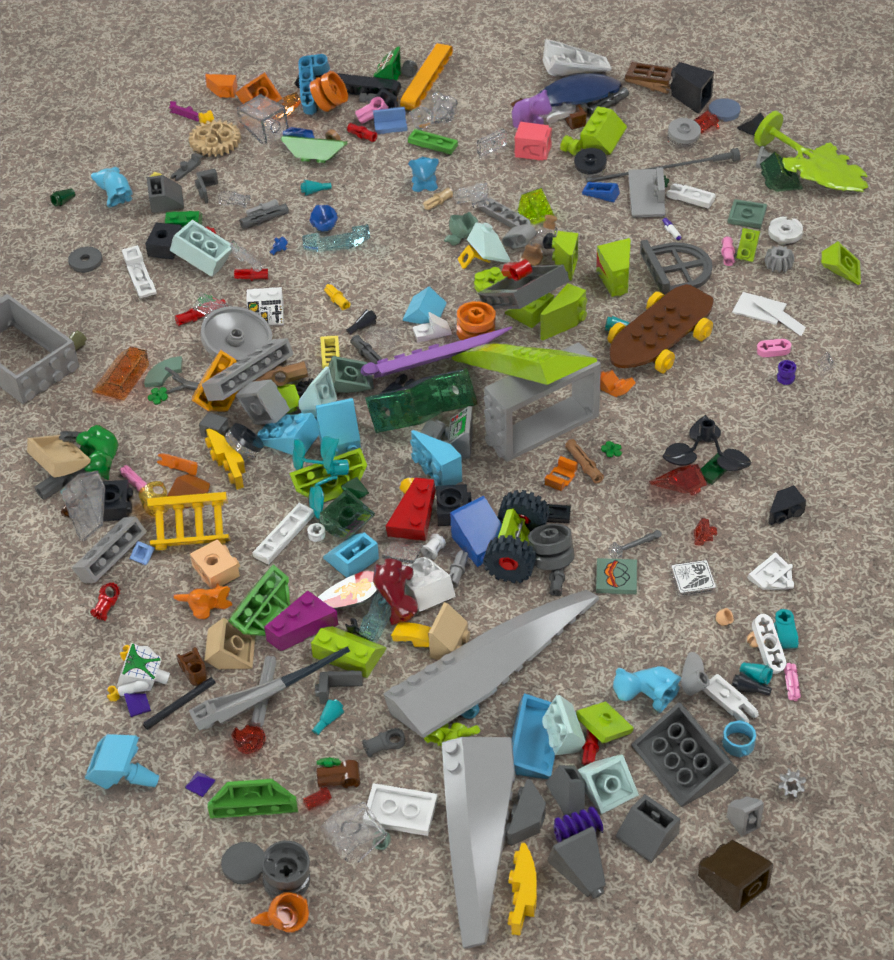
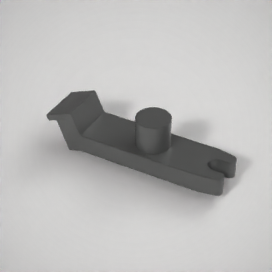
(187, 167)

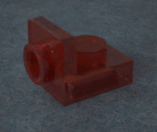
(706, 121)

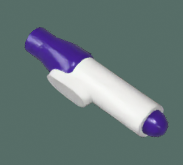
(671, 229)

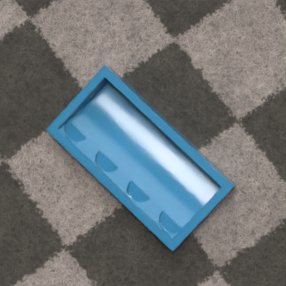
(531, 740)

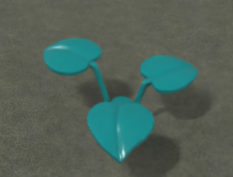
(333, 467)

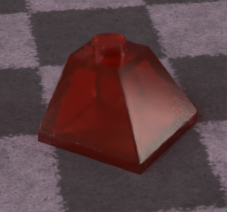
(682, 479)

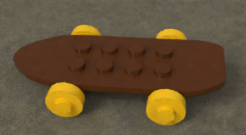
(661, 327)

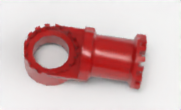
(105, 602)

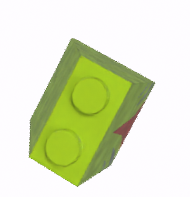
(614, 266)

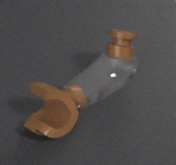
(534, 252)

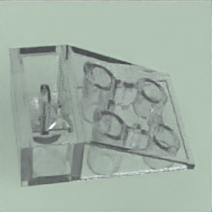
(85, 503)

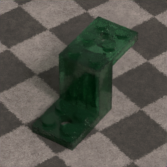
(421, 400)

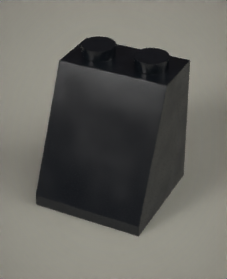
(692, 86)

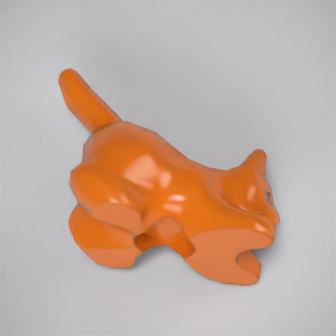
(203, 600)

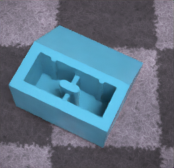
(353, 554)
(112, 759)

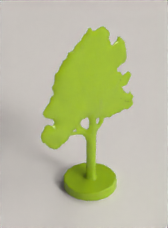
(822, 166)

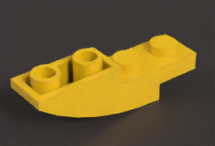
(226, 456)
(524, 889)

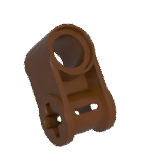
(192, 666)

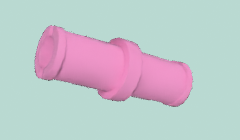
(728, 251)

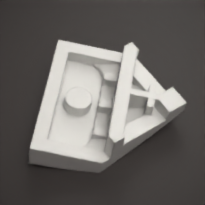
(773, 574)

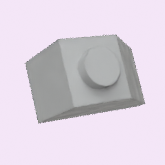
(745, 814)

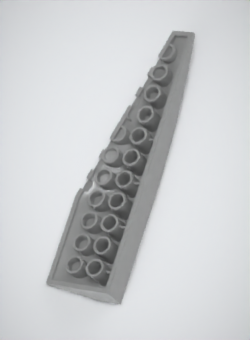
(479, 666)

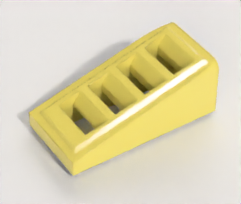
(328, 341)

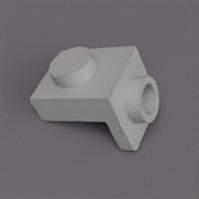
(434, 429)

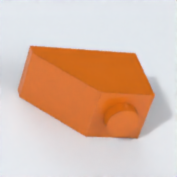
(222, 84)

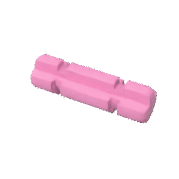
(132, 477)
(792, 682)

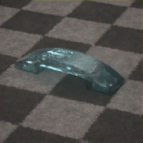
(337, 242)
(376, 619)

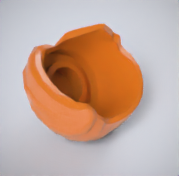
(282, 909)

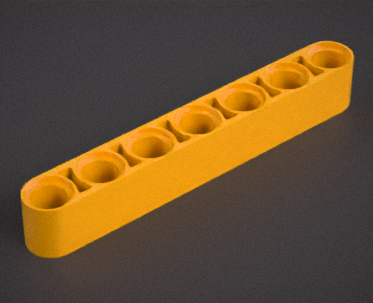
(426, 76)

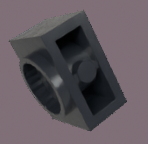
(160, 240)
(449, 499)
(117, 500)

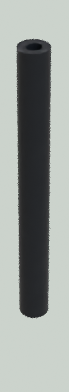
(179, 703)

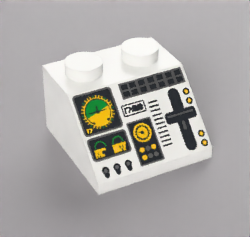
(268, 304)

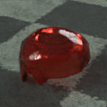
(249, 733)

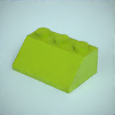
(603, 130)
(362, 654)

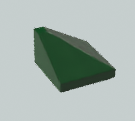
(355, 487)

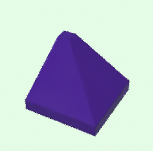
(137, 703)

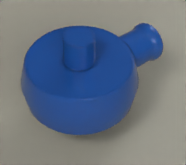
(279, 245)

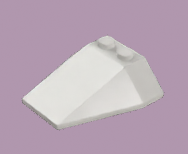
(569, 60)

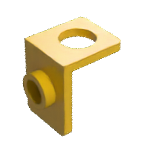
(471, 254)

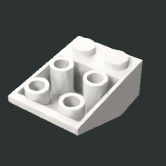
(429, 584)

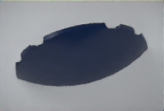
(581, 88)

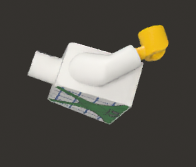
(138, 671)

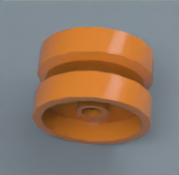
(328, 91)
(475, 319)

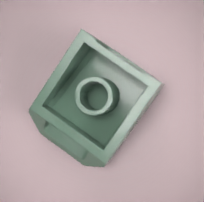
(347, 375)

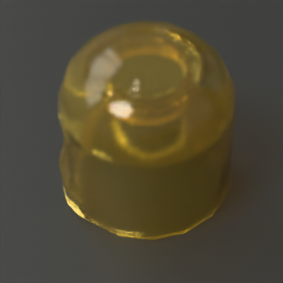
(147, 492)

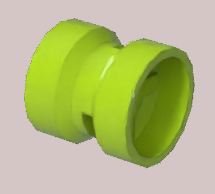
(571, 145)

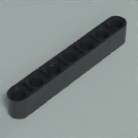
(362, 84)

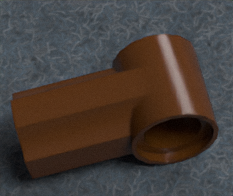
(345, 775)

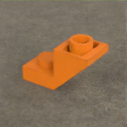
(612, 385)

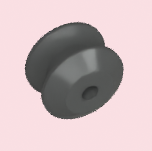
(409, 68)

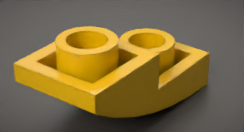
(412, 632)

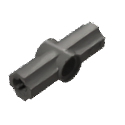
(52, 485)

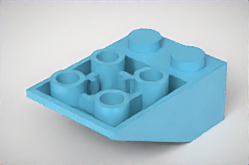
(287, 429)
(436, 459)

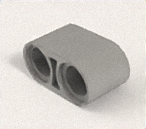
(519, 236)

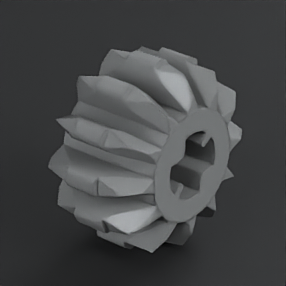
(779, 258)

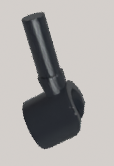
(354, 628)

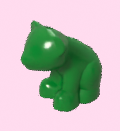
(100, 447)

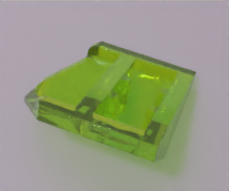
(534, 206)

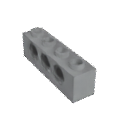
(109, 549)

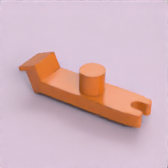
(178, 463)

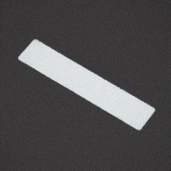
(780, 315)

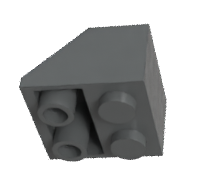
(164, 194)
(648, 828)

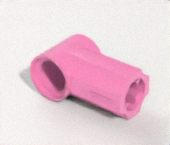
(366, 113)

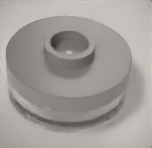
(683, 133)

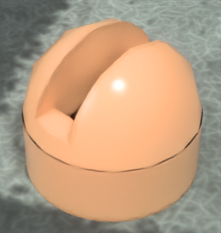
(724, 617)
(751, 639)

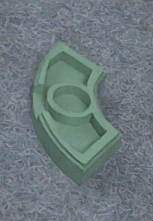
(159, 375)

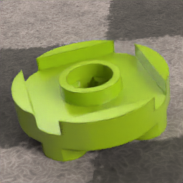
(484, 277)

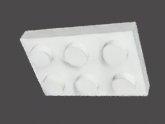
(402, 808)

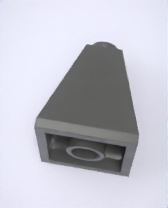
(580, 862)

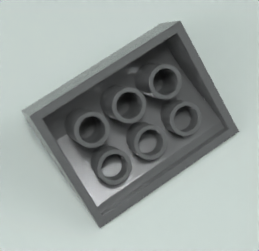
(684, 756)

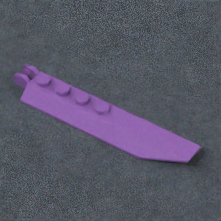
(421, 357)

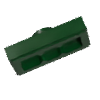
(712, 471)

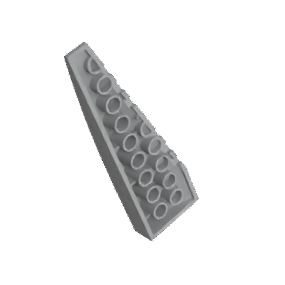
(477, 801)

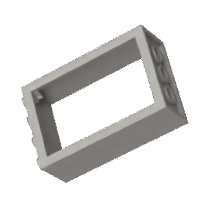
(47, 370)
(514, 393)

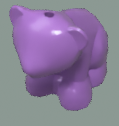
(529, 109)

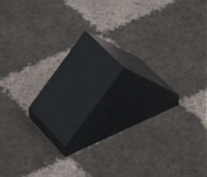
(751, 124)

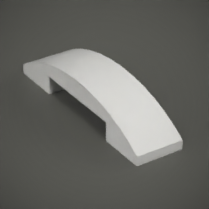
(138, 272)

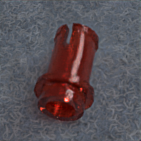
(317, 798)

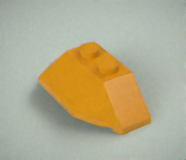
(219, 364)

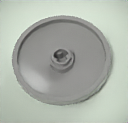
(234, 332)

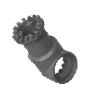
(383, 741)

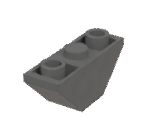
(527, 815)

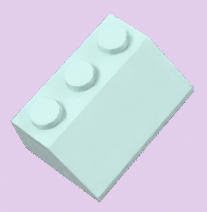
(201, 247)

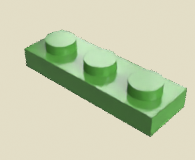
(433, 141)

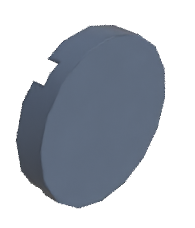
(725, 109)

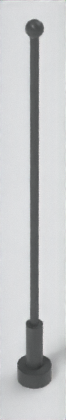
(734, 154)

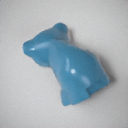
(424, 173)

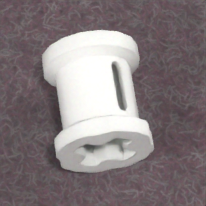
(433, 546)

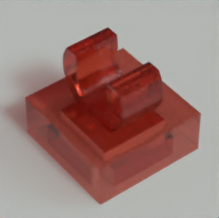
(704, 532)

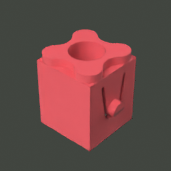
(533, 141)

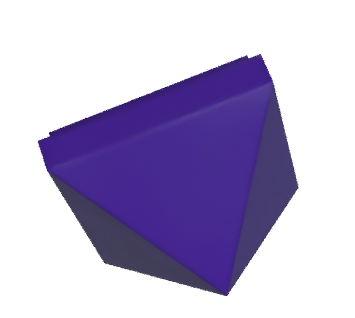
(200, 784)

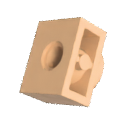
(215, 564)

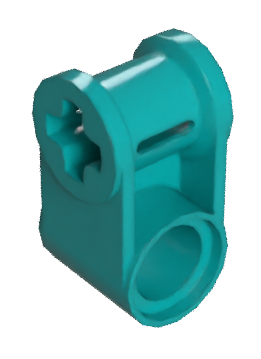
(786, 629)

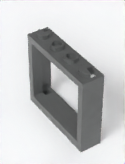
(517, 294)

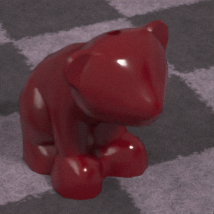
(390, 582)

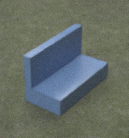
(390, 120)

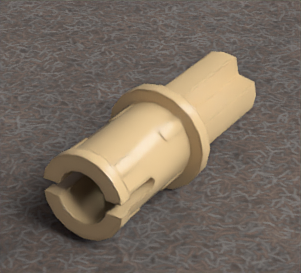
(438, 198)

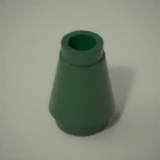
(60, 197)

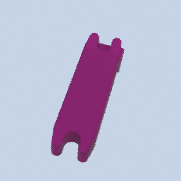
(185, 112)

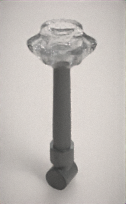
(616, 550)

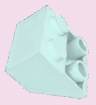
(563, 727)

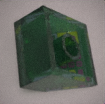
(777, 176)
(345, 515)

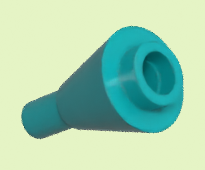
(310, 187)
(331, 712)

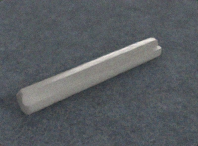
(266, 676)

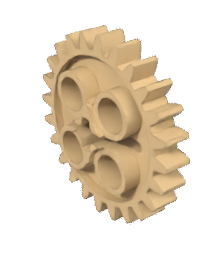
(214, 138)

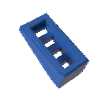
(602, 191)

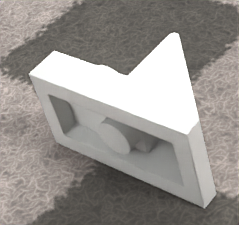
(435, 329)

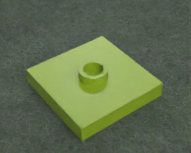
(604, 722)

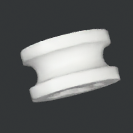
(316, 527)

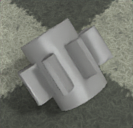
(794, 788)

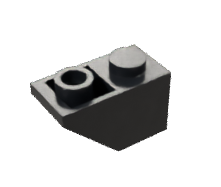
(787, 504)

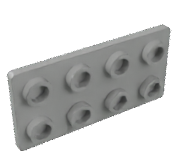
(647, 192)

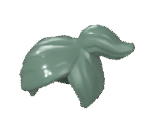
(460, 227)

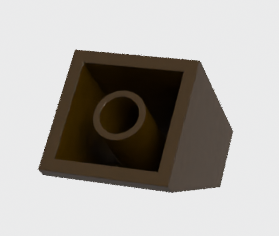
(736, 874)

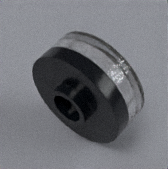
(590, 163)
(244, 441)

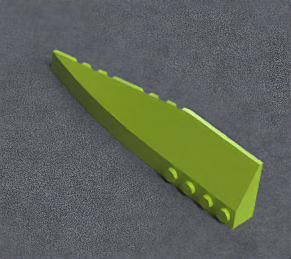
(525, 362)

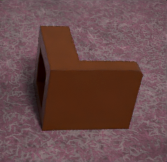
(576, 119)

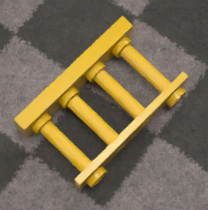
(178, 503)

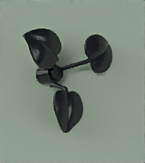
(705, 431)

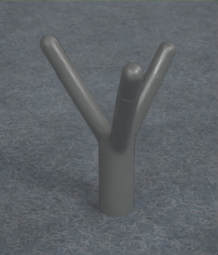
(187, 384)

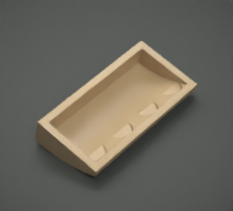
(57, 456)

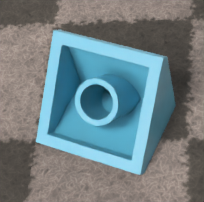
(421, 304)

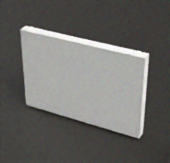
(746, 307)

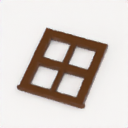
(633, 69)

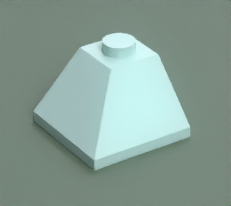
(487, 243)
(319, 392)
(608, 783)

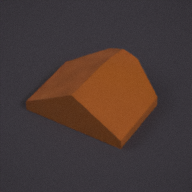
(189, 485)

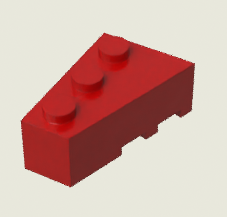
(413, 512)

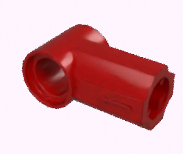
(517, 270)

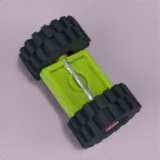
(510, 553)

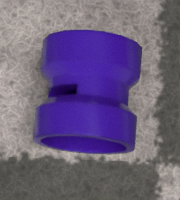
(786, 372)

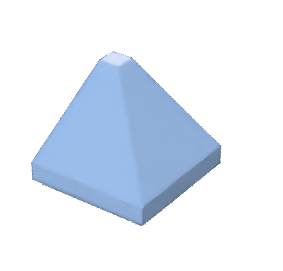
(142, 551)

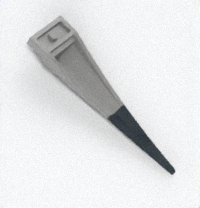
(232, 705)

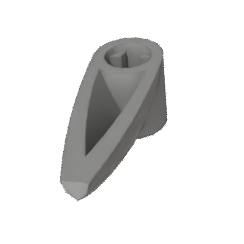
(693, 675)

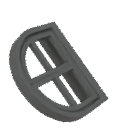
(658, 272)

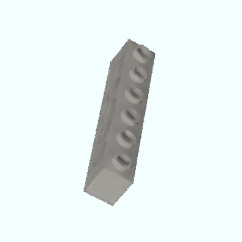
(247, 369)

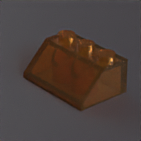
(123, 374)

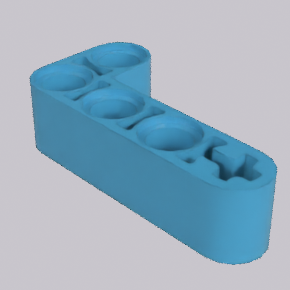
(310, 67)

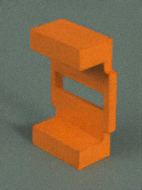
(566, 468)

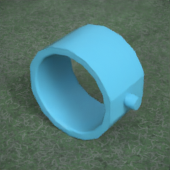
(739, 727)

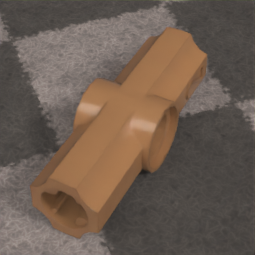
(292, 373)

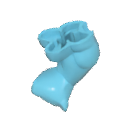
(114, 184)
(656, 682)

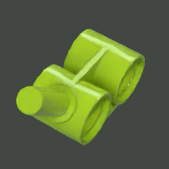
(456, 731)

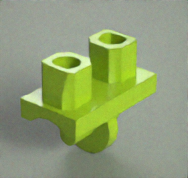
(748, 244)

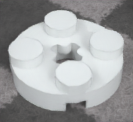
(792, 232)

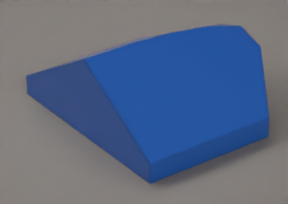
(298, 132)

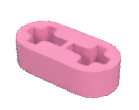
(773, 348)

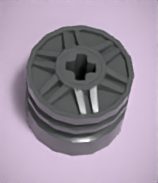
(285, 859)

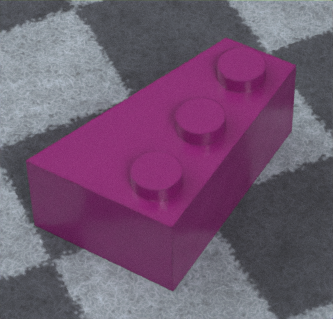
(300, 621)

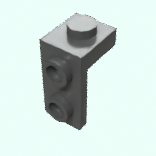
(205, 179)
(336, 679)

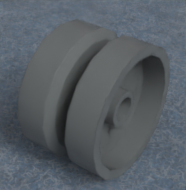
(552, 546)

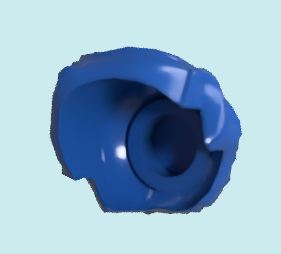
(323, 217)

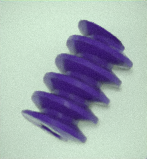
(577, 823)

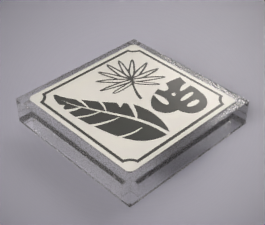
(693, 578)

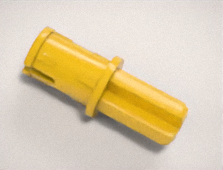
(337, 297)

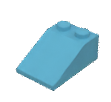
(339, 422)

